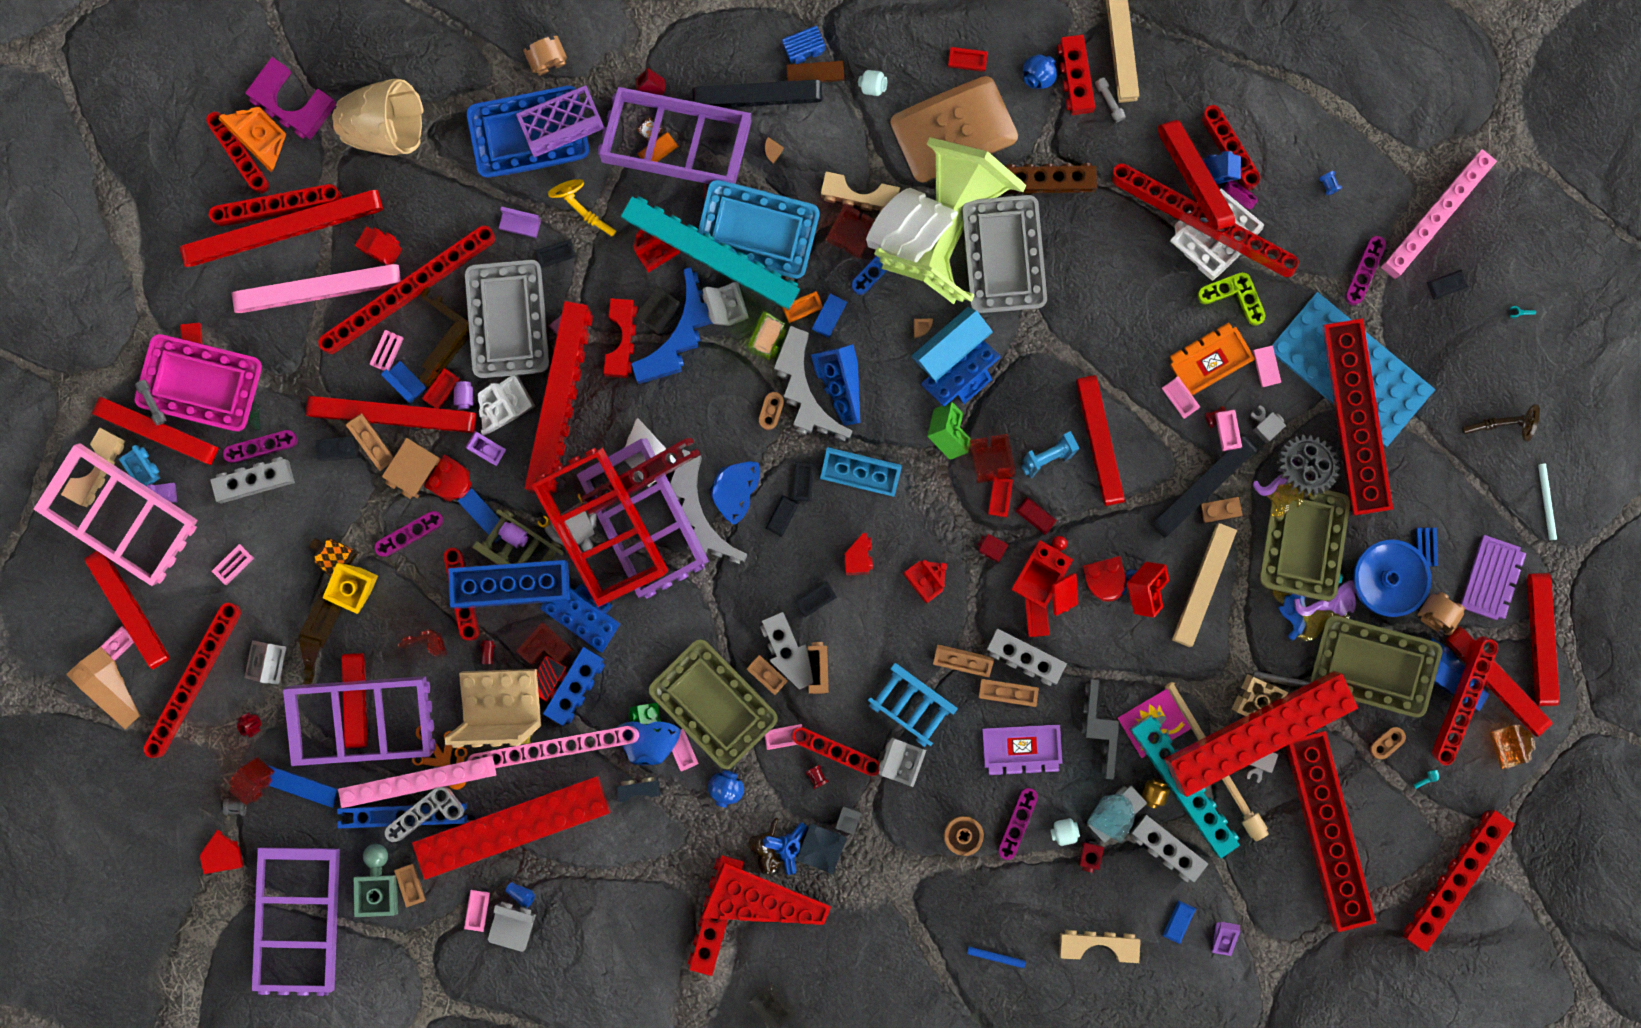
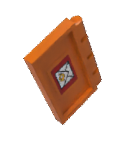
(1213, 360)

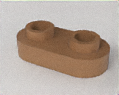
(771, 411)
(1387, 744)

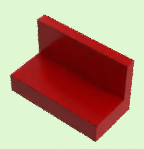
(1037, 620)

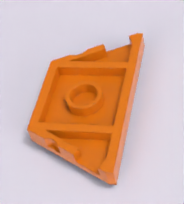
(257, 134)

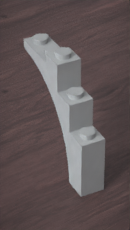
(810, 415)
(685, 487)

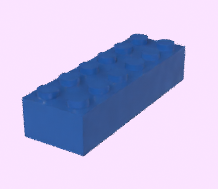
(509, 584)

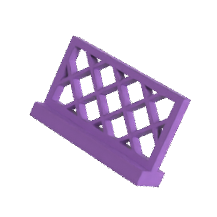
(568, 133)

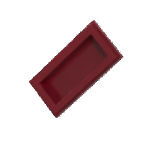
(1036, 515)

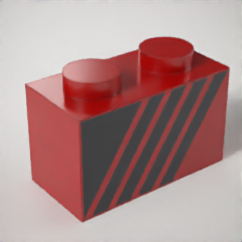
(549, 676)

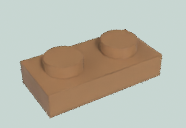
(1221, 510)
(767, 675)
(410, 885)

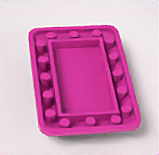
(200, 382)

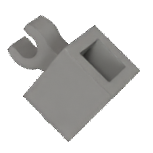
(1268, 426)
(1264, 764)

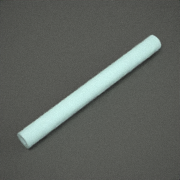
(1547, 502)

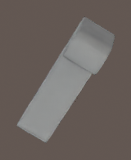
(421, 817)

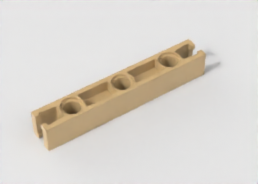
(1122, 50)
(1204, 585)

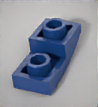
(829, 315)

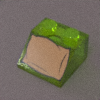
(766, 336)

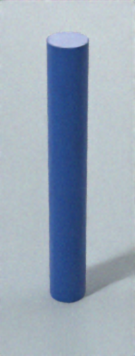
(996, 957)

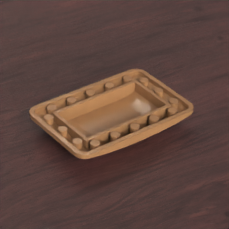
(963, 115)

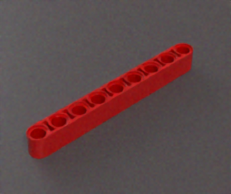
(391, 414)
(184, 685)

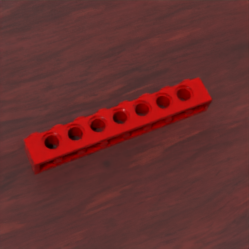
(1501, 828)

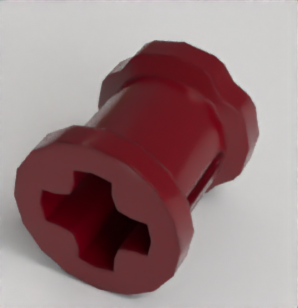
(1211, 418)
(816, 777)

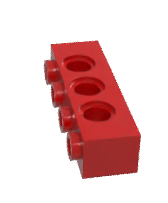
(1076, 46)

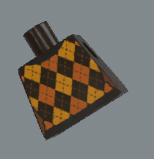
(331, 553)

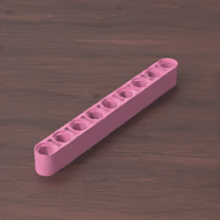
(315, 288)
(562, 746)

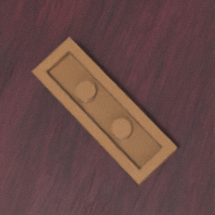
(370, 441)
(963, 661)
(1008, 693)

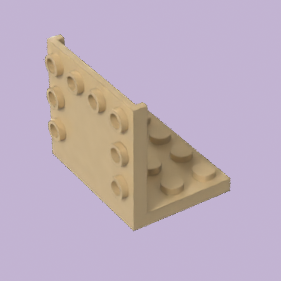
(497, 708)

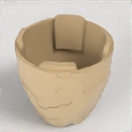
(380, 118)

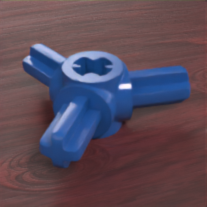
(787, 846)

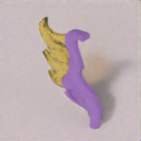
(1281, 493)
(1318, 612)

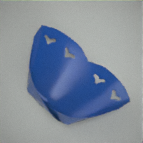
(733, 489)
(651, 746)

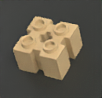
(1256, 689)

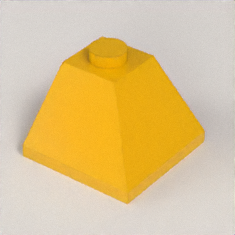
(350, 587)

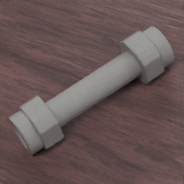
(1102, 86)

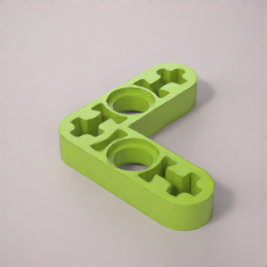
(1235, 288)

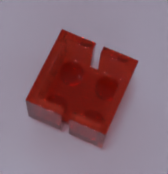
(850, 231)
(992, 460)

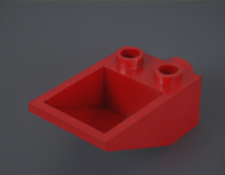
(1042, 571)

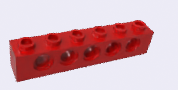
(707, 965)

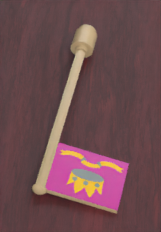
(1175, 720)

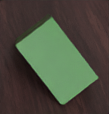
(946, 431)

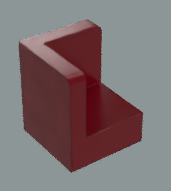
(650, 82)

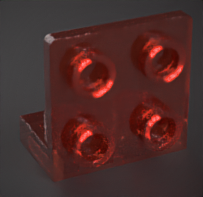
(434, 645)

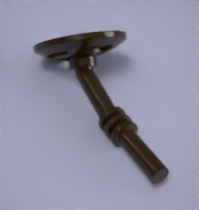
(1528, 423)

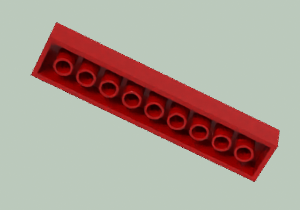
(559, 393)
(1357, 417)
(1261, 733)
(511, 827)
(1330, 832)

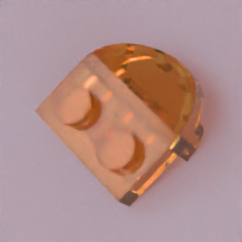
(1512, 745)

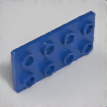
(965, 377)
(584, 617)

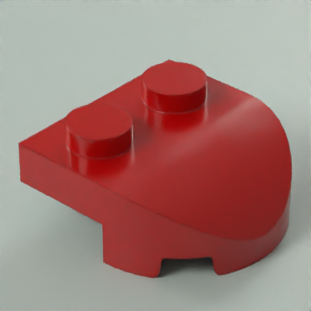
(652, 251)
(449, 479)
(1106, 578)

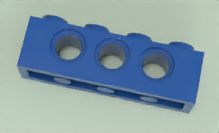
(564, 691)

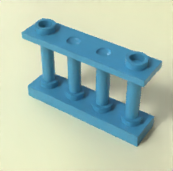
(1065, 449)
(929, 697)

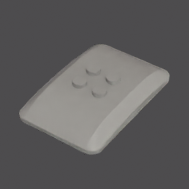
(1004, 254)
(507, 319)

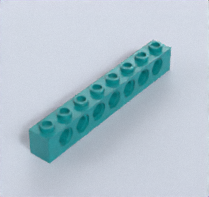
(1221, 846)

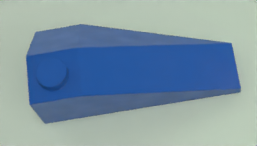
(840, 375)
(1450, 673)

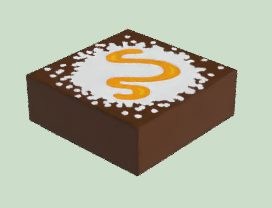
(646, 128)

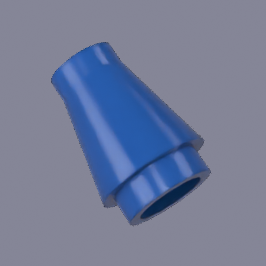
(520, 894)

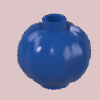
(1039, 71)
(725, 788)

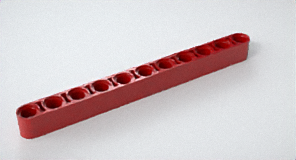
(1193, 219)
(281, 228)
(397, 290)

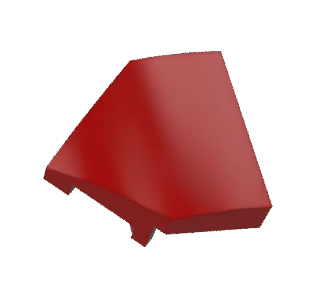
(927, 579)
(220, 854)

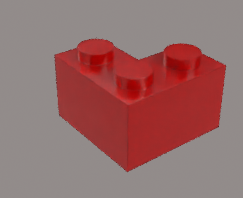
(379, 246)
(1146, 588)

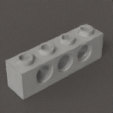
(282, 477)
(1055, 666)
(1195, 864)

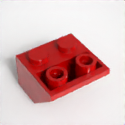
(857, 557)

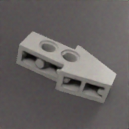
(795, 667)

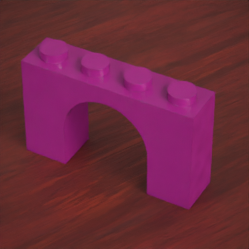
(305, 120)

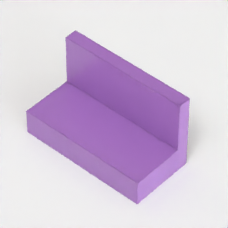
(519, 222)

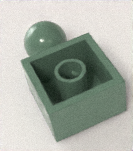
(365, 904)

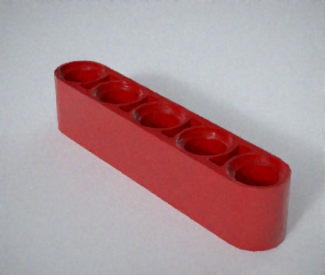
(1230, 138)
(243, 159)
(471, 621)
(354, 702)
(843, 758)

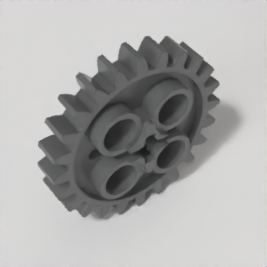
(1296, 474)

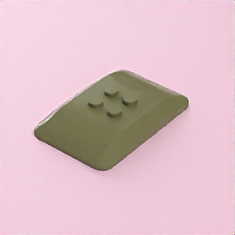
(1306, 546)
(1379, 664)
(713, 704)

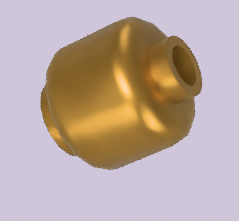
(1155, 792)

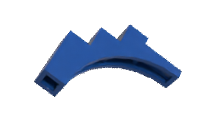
(665, 359)

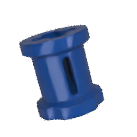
(1330, 183)

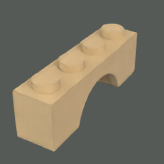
(836, 189)
(83, 489)
(1074, 945)

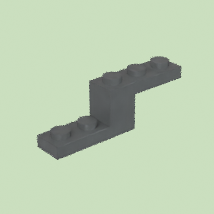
(1100, 729)

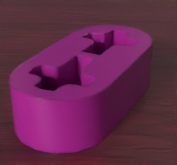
(1240, 194)

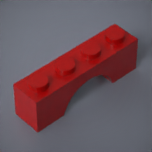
(618, 362)

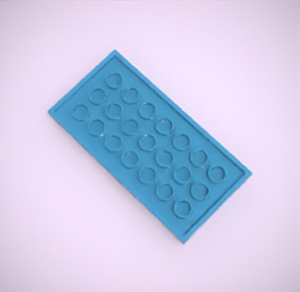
(1396, 386)

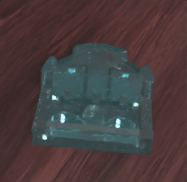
(1113, 816)

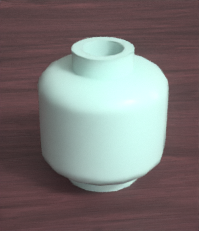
(872, 83)
(1065, 832)

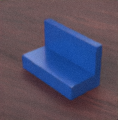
(404, 382)

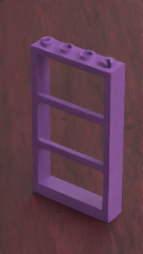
(663, 103)
(682, 521)
(294, 728)
(332, 901)

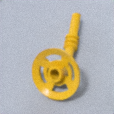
(567, 192)

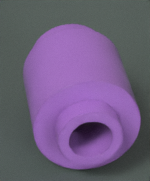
(463, 395)
(513, 534)

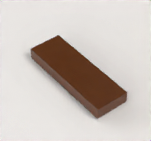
(821, 71)

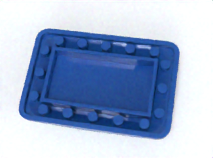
(501, 143)

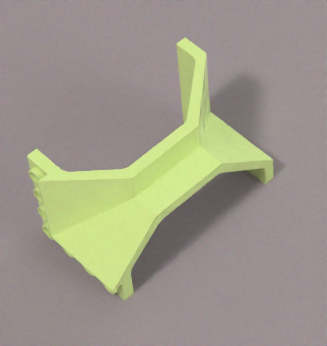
(961, 177)

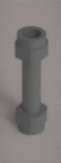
(143, 388)

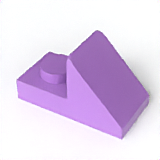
(485, 448)
(1225, 938)

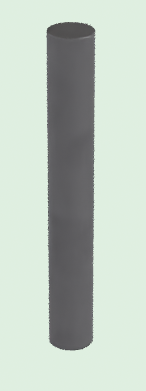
(1280, 679)

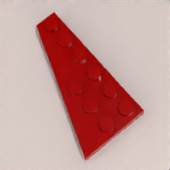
(752, 898)

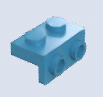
(139, 466)

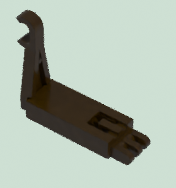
(448, 346)
(315, 633)

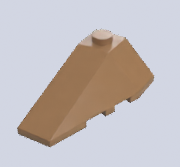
(102, 682)

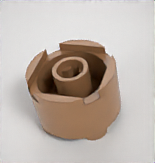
(545, 55)
(1441, 613)
(974, 837)

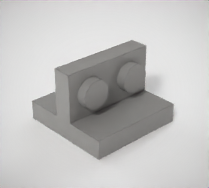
(265, 662)

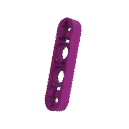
(1362, 269)
(260, 446)
(410, 536)
(1014, 822)

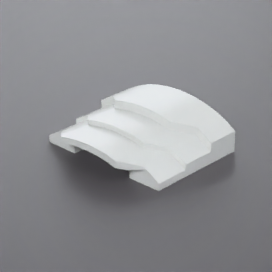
(910, 225)
(1207, 253)

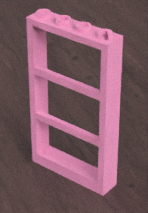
(116, 474)

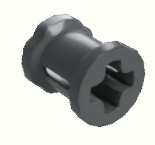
(234, 807)

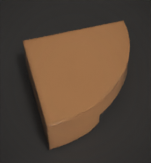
(772, 150)
(922, 327)

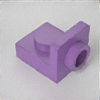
(167, 491)

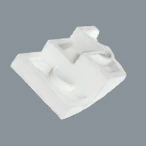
(503, 403)
(638, 432)

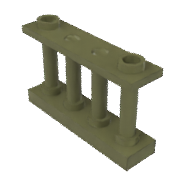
(501, 558)

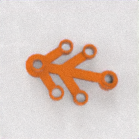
(443, 759)

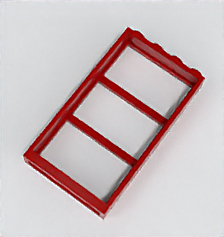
(579, 558)

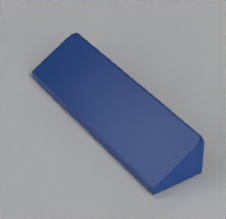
(303, 787)

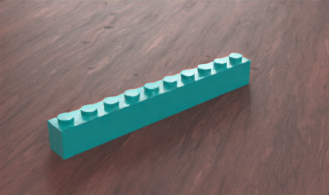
(710, 253)

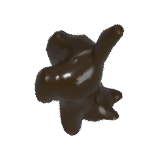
(767, 861)

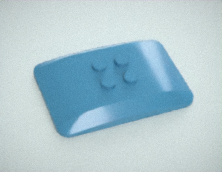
(761, 225)

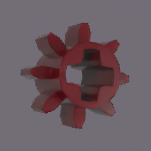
(248, 724)

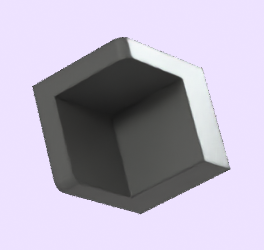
(848, 820)

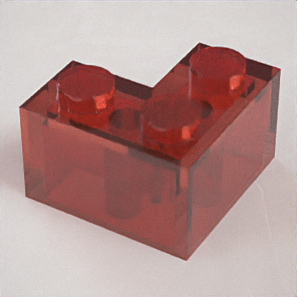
(544, 640)
(250, 781)

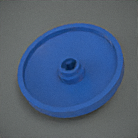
(1392, 578)

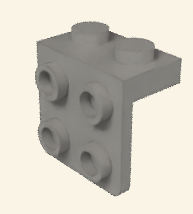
(725, 304)
(901, 762)
(511, 926)

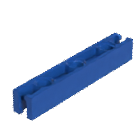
(386, 815)

